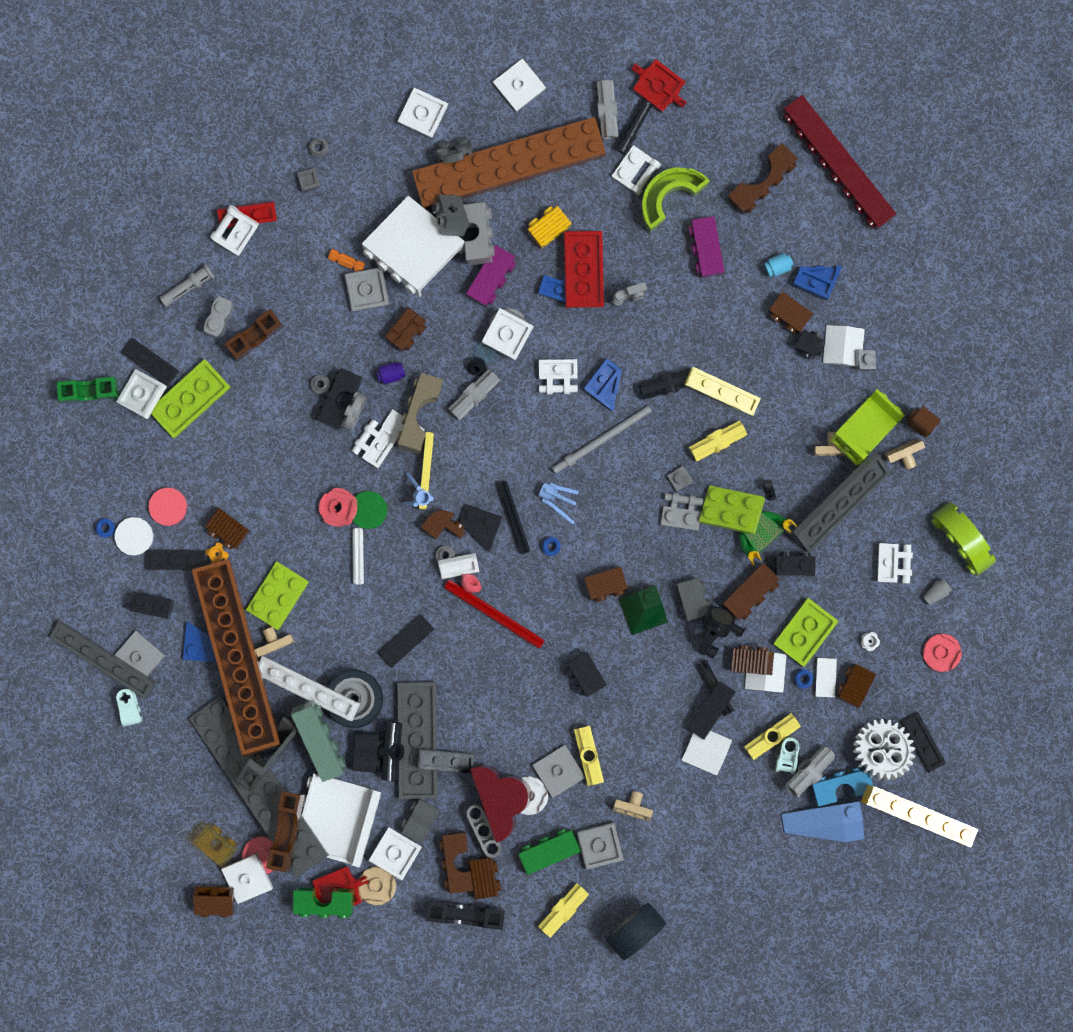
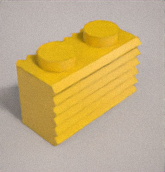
(549, 226)

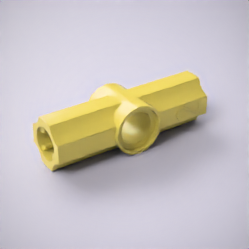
(718, 440)
(762, 744)
(591, 768)
(563, 910)

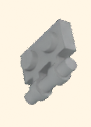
(633, 292)
(680, 517)

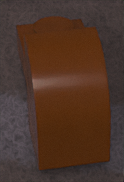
(439, 521)

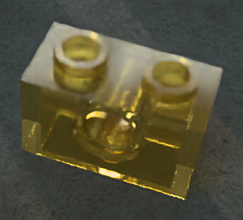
(205, 840)

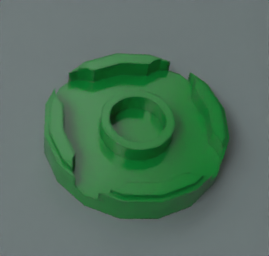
(370, 510)

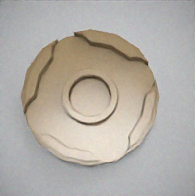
(380, 880)

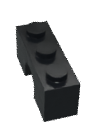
(344, 382)

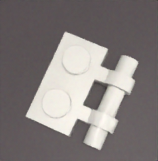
(558, 370)
(380, 446)
(888, 563)

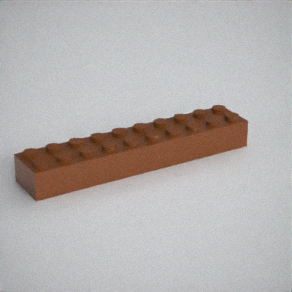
(511, 162)
(236, 658)

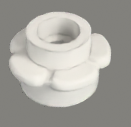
(870, 636)

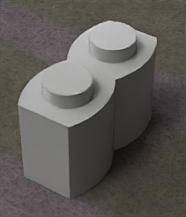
(221, 312)

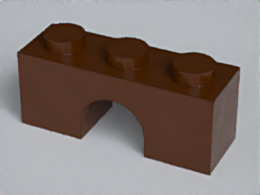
(260, 331)
(457, 880)

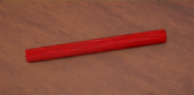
(494, 614)

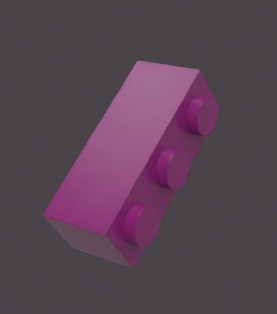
(706, 247)
(491, 277)

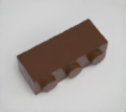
(751, 592)

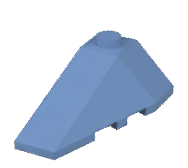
(832, 822)

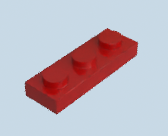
(259, 212)

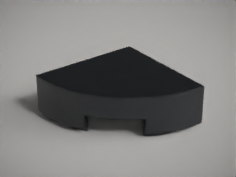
(769, 490)

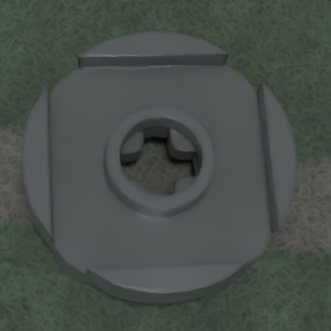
(453, 151)

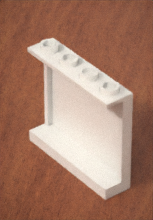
(411, 246)
(340, 817)

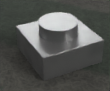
(308, 179)
(865, 359)
(680, 478)

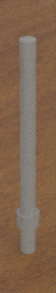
(570, 460)

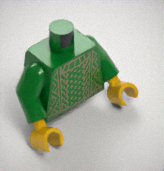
(768, 529)

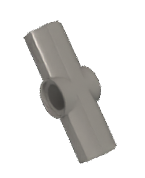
(607, 109)
(474, 394)
(810, 771)

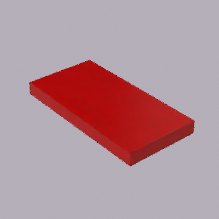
(583, 269)

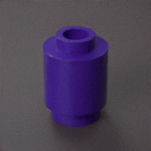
(391, 373)

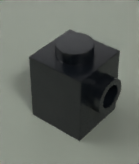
(809, 344)

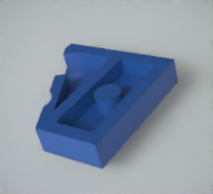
(817, 280)
(604, 384)
(197, 645)

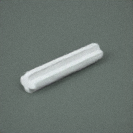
(358, 566)

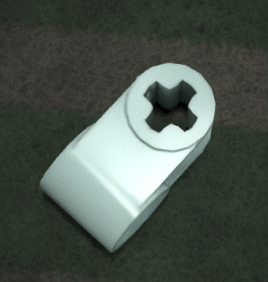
(128, 711)
(787, 757)

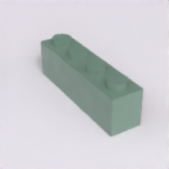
(318, 740)

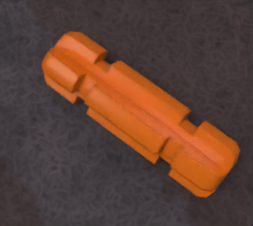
(346, 260)

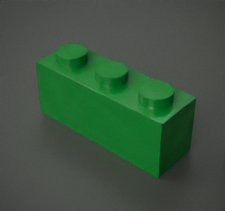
(549, 851)

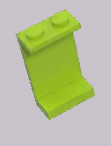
(867, 427)

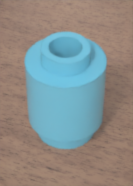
(778, 265)

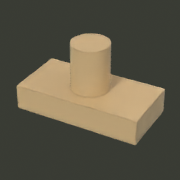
(830, 450)
(905, 453)
(273, 642)
(633, 807)

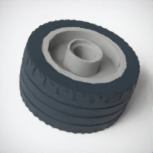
(368, 693)
(636, 931)

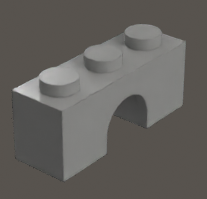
(479, 250)

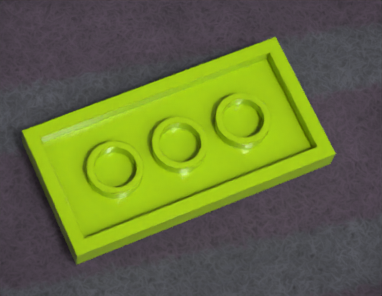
(189, 398)

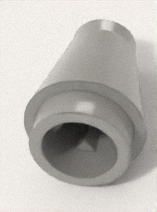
(938, 591)

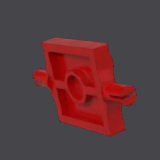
(659, 85)
(339, 879)

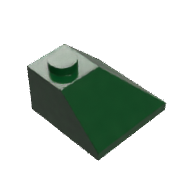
(643, 610)

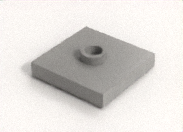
(366, 289)
(140, 654)
(558, 771)
(600, 846)

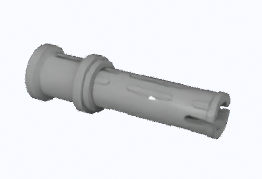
(195, 280)

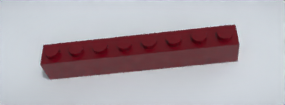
(839, 162)

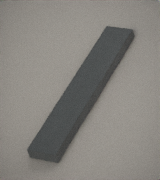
(102, 659)

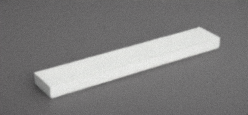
(308, 688)

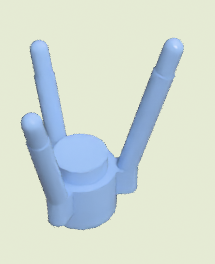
(549, 493)
(420, 496)

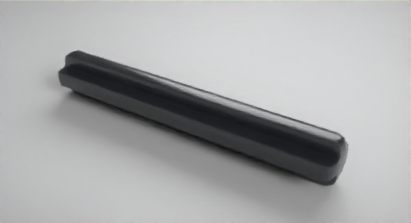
(513, 517)

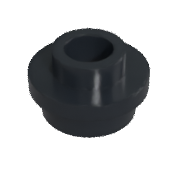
(479, 362)

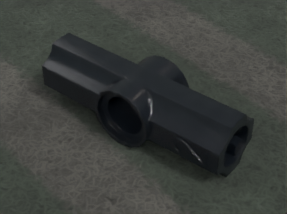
(664, 384)
(391, 751)

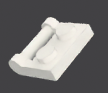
(631, 165)
(240, 233)

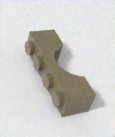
(426, 391)

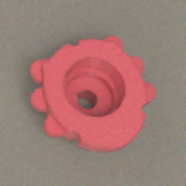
(470, 583)

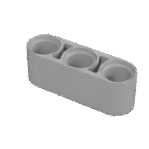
(483, 840)

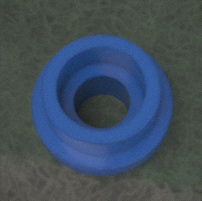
(100, 523)
(555, 541)
(798, 674)

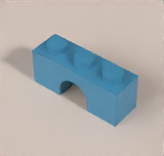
(825, 790)

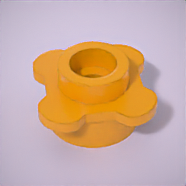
(217, 548)

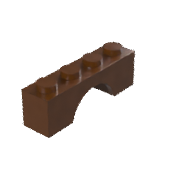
(745, 195)
(288, 821)

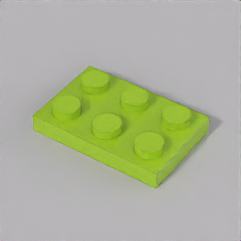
(732, 510)
(277, 595)
(805, 632)

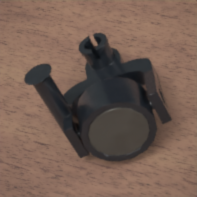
(717, 623)

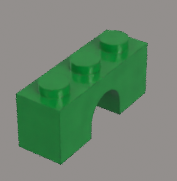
(83, 391)
(306, 903)

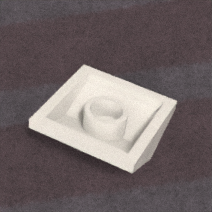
(841, 344)
(767, 682)
(707, 753)

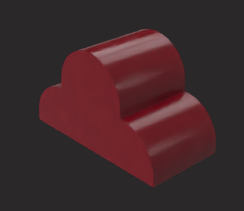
(501, 799)

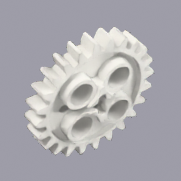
(881, 733)

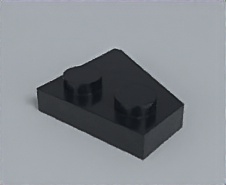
(481, 525)

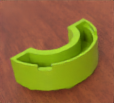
(665, 183)
(966, 536)

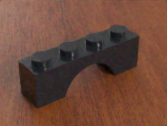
(465, 914)

